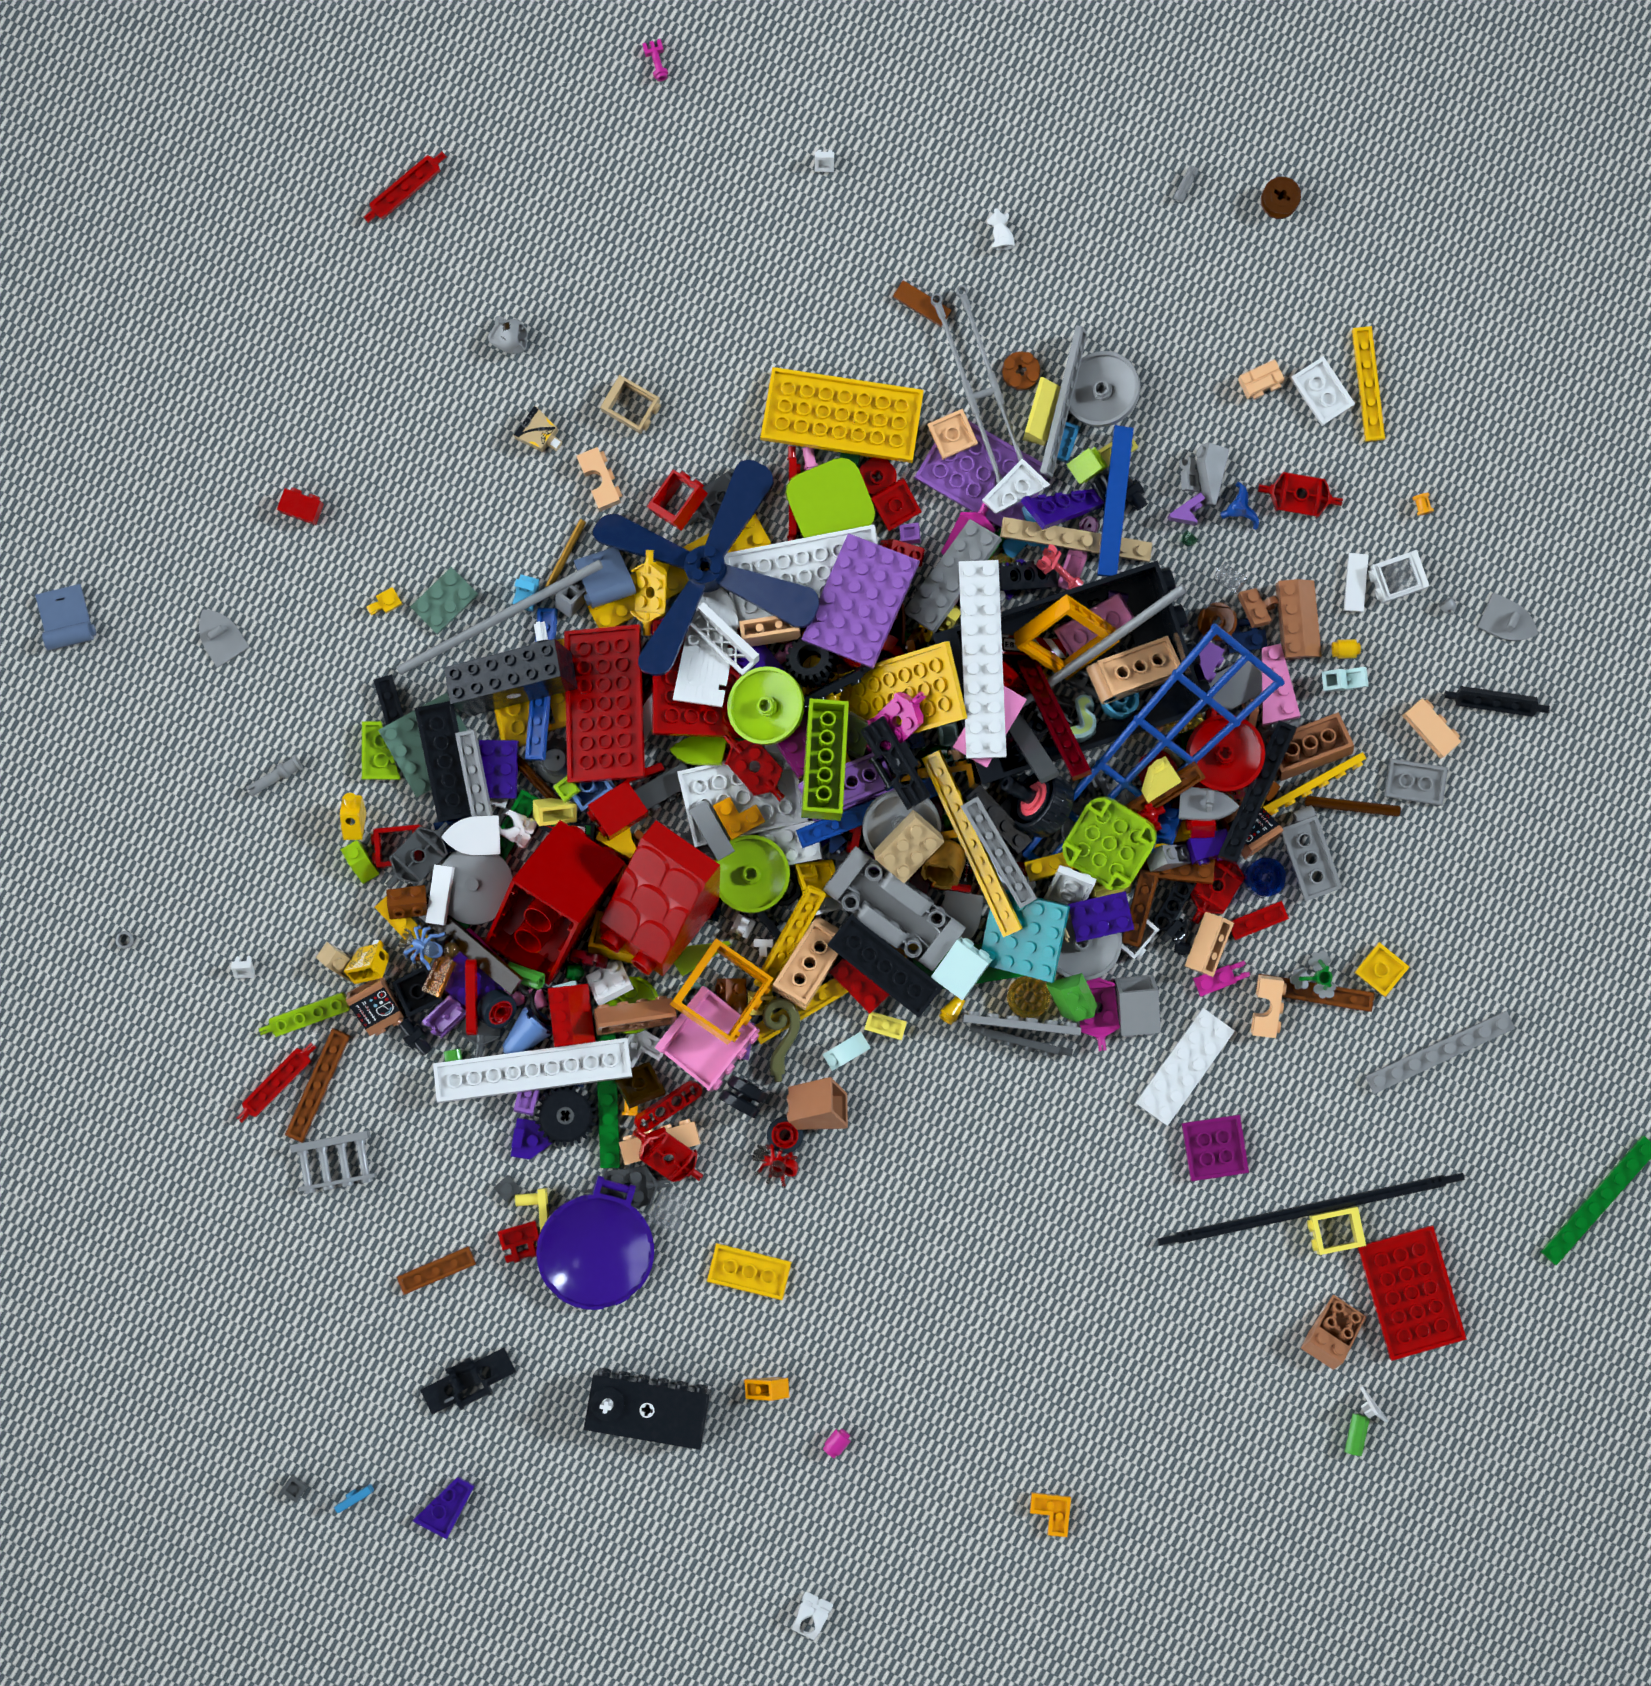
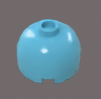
(1121, 708)

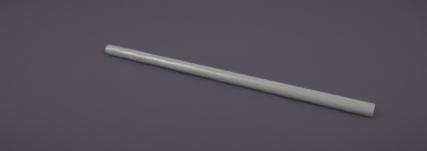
(499, 617)
(1112, 638)

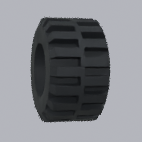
(816, 674)

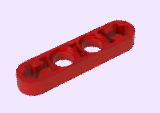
(471, 996)
(669, 1108)

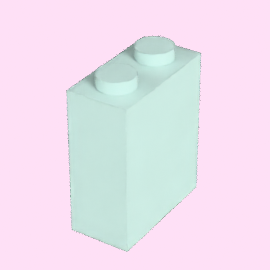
(962, 967)

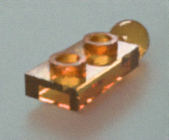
(441, 971)

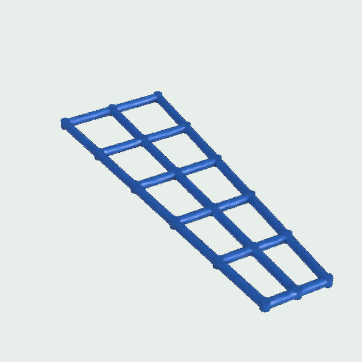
(1165, 740)

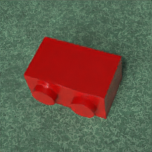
(300, 506)

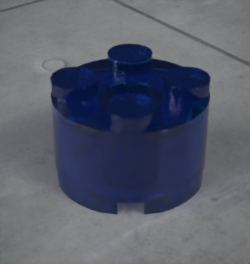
(1276, 877)

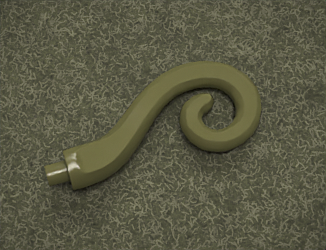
(777, 1060)

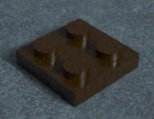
(641, 1087)

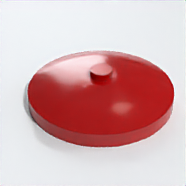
(1234, 760)

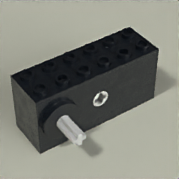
(512, 676)
(620, 1408)

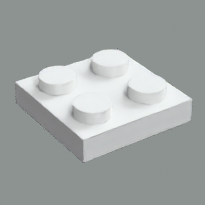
(609, 982)

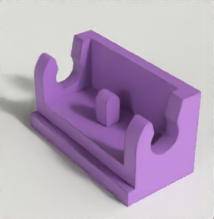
(445, 1016)

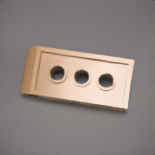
(1112, 687)
(817, 935)

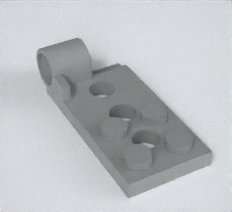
(1308, 823)

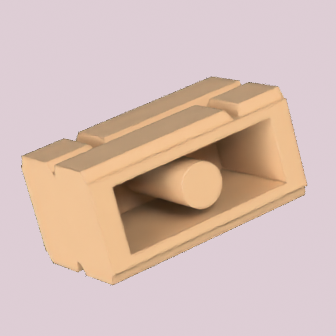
(1261, 379)

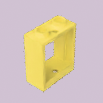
(1356, 1226)

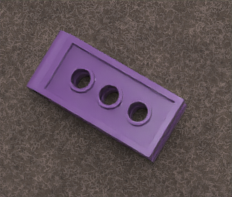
(864, 789)

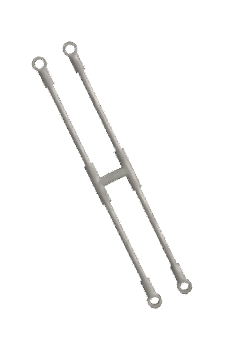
(972, 397)

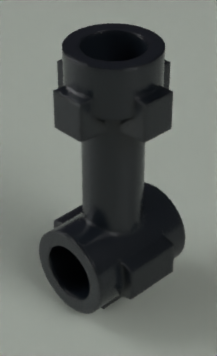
(1183, 947)

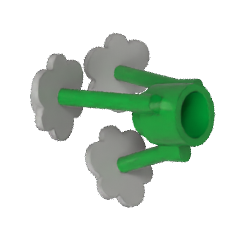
(1322, 977)

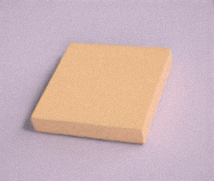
(952, 434)

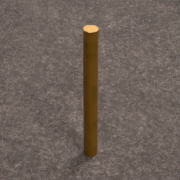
(566, 552)

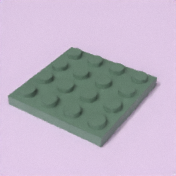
(406, 747)

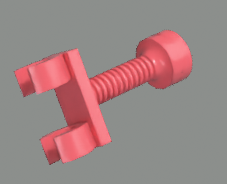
(1051, 562)

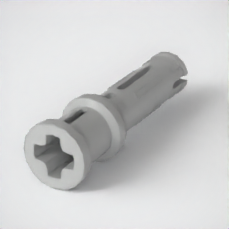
(282, 771)

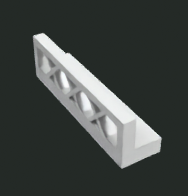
(729, 634)

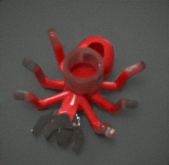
(780, 1164)

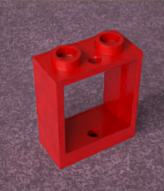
(666, 492)
(376, 840)

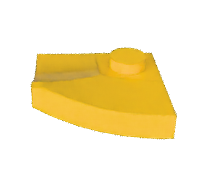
(814, 874)

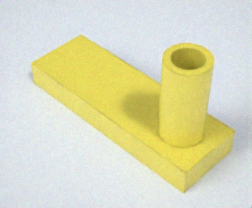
(539, 1199)

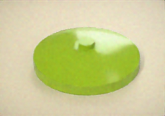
(765, 705)
(753, 874)

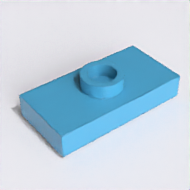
(1067, 442)
(353, 1497)

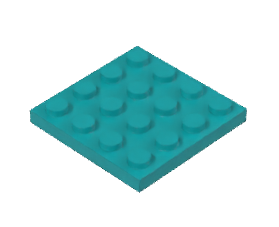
(1034, 948)

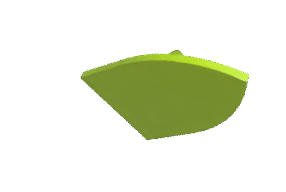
(700, 750)

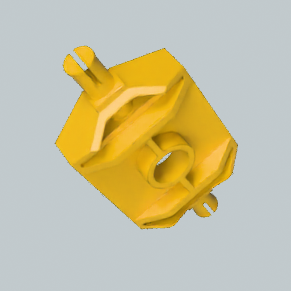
(649, 608)

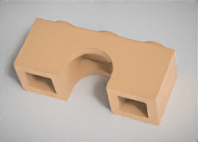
(594, 463)
(1268, 1023)

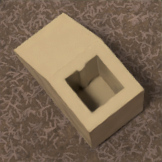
(334, 959)

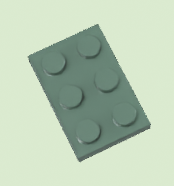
(444, 600)

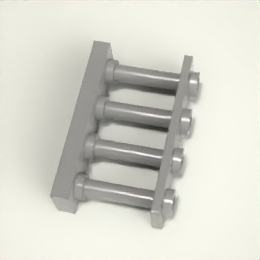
(321, 1146)

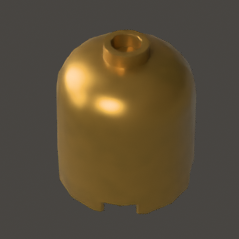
(945, 865)

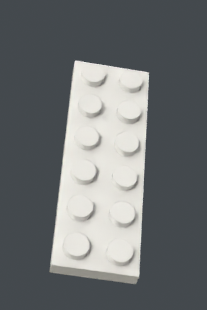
(1185, 1066)

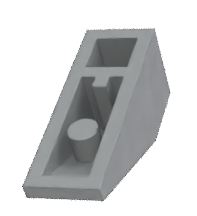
(1211, 467)
(571, 598)

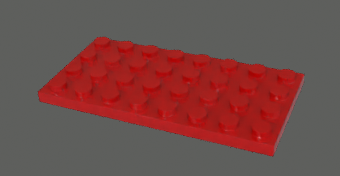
(607, 707)

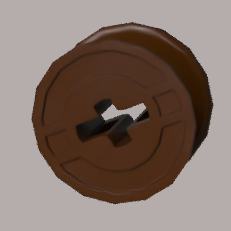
(1280, 208)

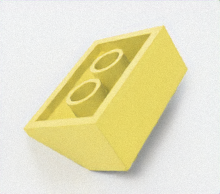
(1042, 412)

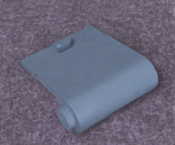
(609, 583)
(64, 620)

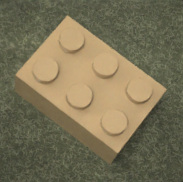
(908, 846)

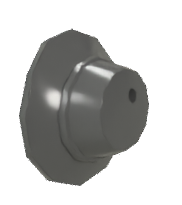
(553, 769)

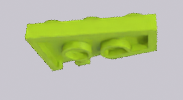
(376, 756)

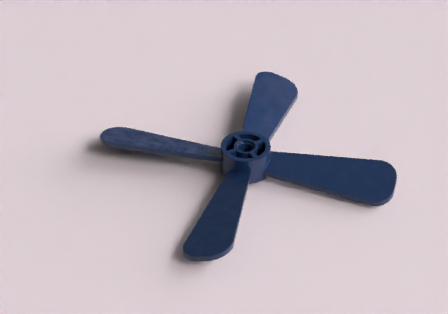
(780, 598)

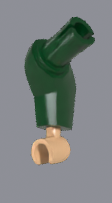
(946, 751)

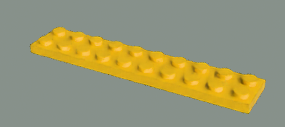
(619, 611)

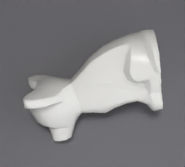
(1003, 236)

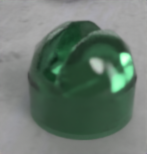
(1188, 539)

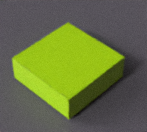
(566, 790)

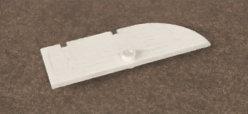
(700, 665)

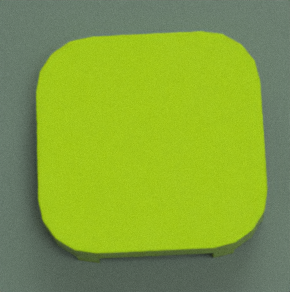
(830, 498)
(1109, 843)

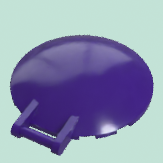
(596, 1248)

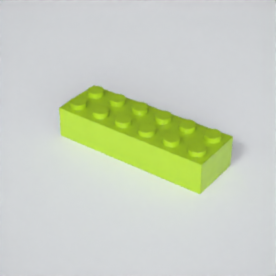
(825, 759)

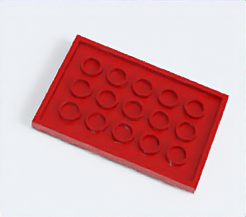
(1411, 1293)

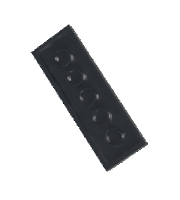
(437, 732)
(884, 966)

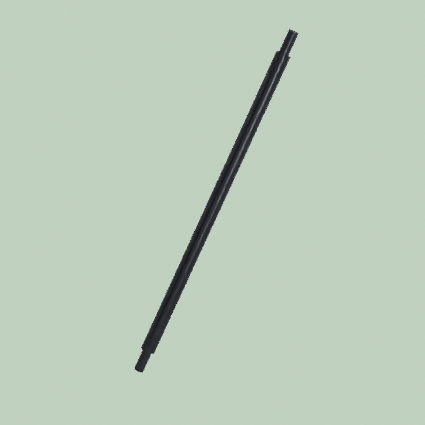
(1311, 1209)

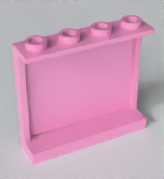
(697, 1049)

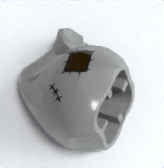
(508, 335)

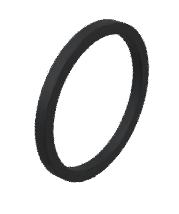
(534, 1008)

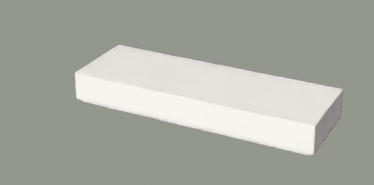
(1356, 582)
(440, 895)

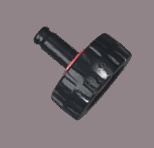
(1038, 806)

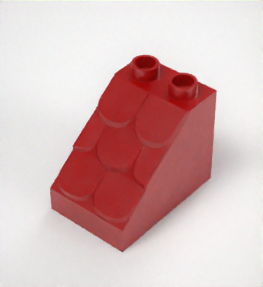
(553, 900)
(660, 900)

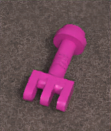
(660, 73)

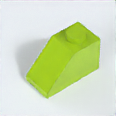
(360, 861)

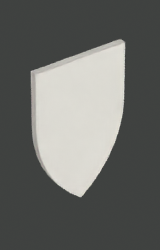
(475, 835)

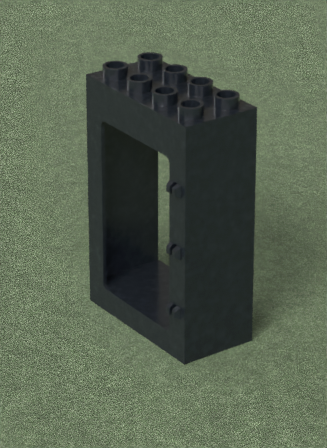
(1145, 587)

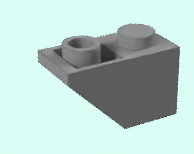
(1168, 857)

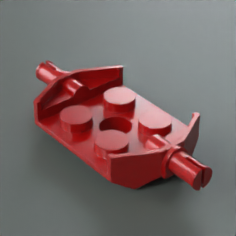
(1285, 498)
(739, 761)
(1213, 901)
(658, 1145)

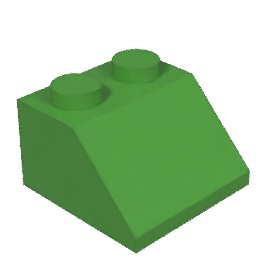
(1073, 997)

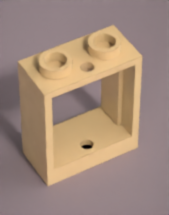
(613, 396)

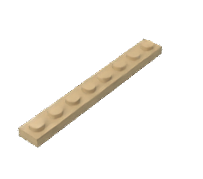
(1071, 539)

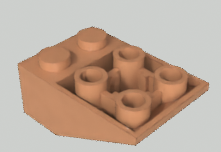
(1333, 1333)

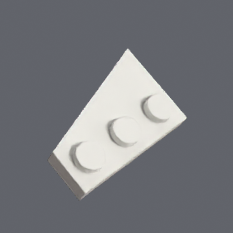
(1014, 486)

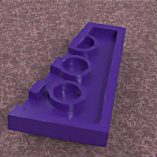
(1061, 507)

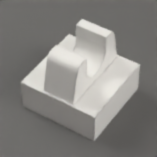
(824, 161)
(743, 926)
(764, 946)
(243, 969)

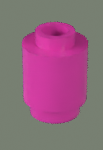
(837, 1443)

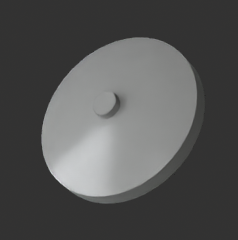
(1104, 389)
(888, 812)
(477, 886)
(1090, 956)

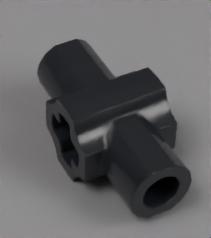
(1134, 494)
(415, 1037)

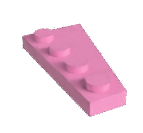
(1282, 702)

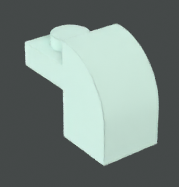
(1344, 679)
(846, 1051)

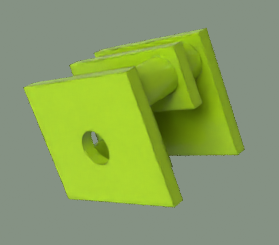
(1087, 465)

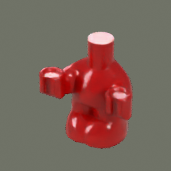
(1151, 814)

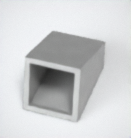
(1138, 1005)

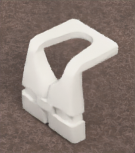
(521, 828)
(814, 1608)

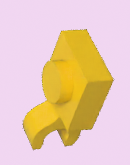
(387, 601)

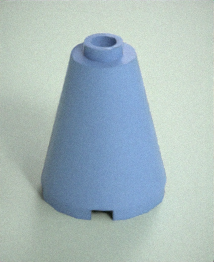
(526, 1032)

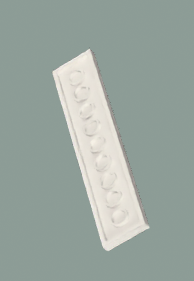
(982, 659)
(532, 1070)

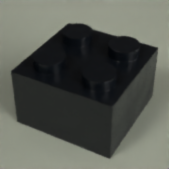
(411, 994)

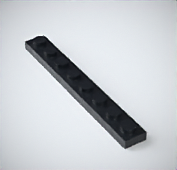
(1257, 793)

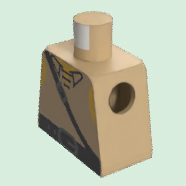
(538, 431)

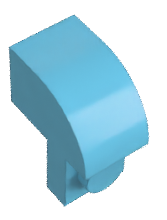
(525, 587)

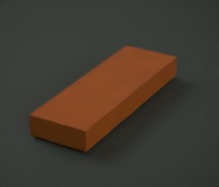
(919, 302)

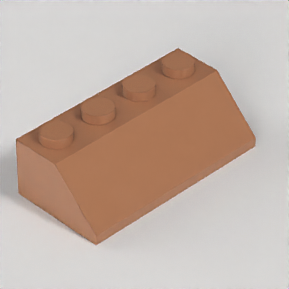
(1298, 619)
(1316, 746)
(634, 1016)

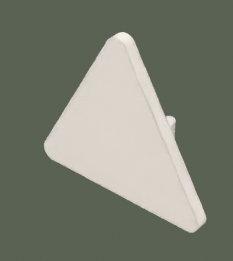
(1371, 1407)

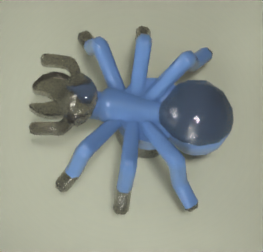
(423, 945)

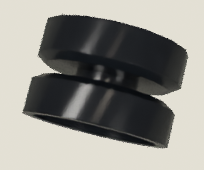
(745, 1093)

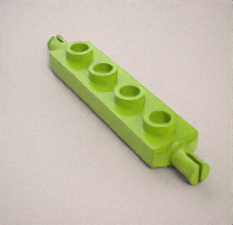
(306, 1015)

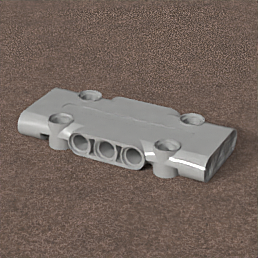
(893, 909)

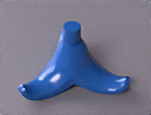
(1240, 507)

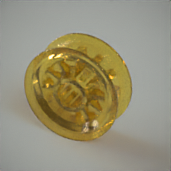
(1015, 1007)

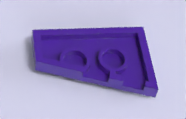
(445, 1508)

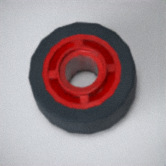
(496, 1008)
(773, 1135)

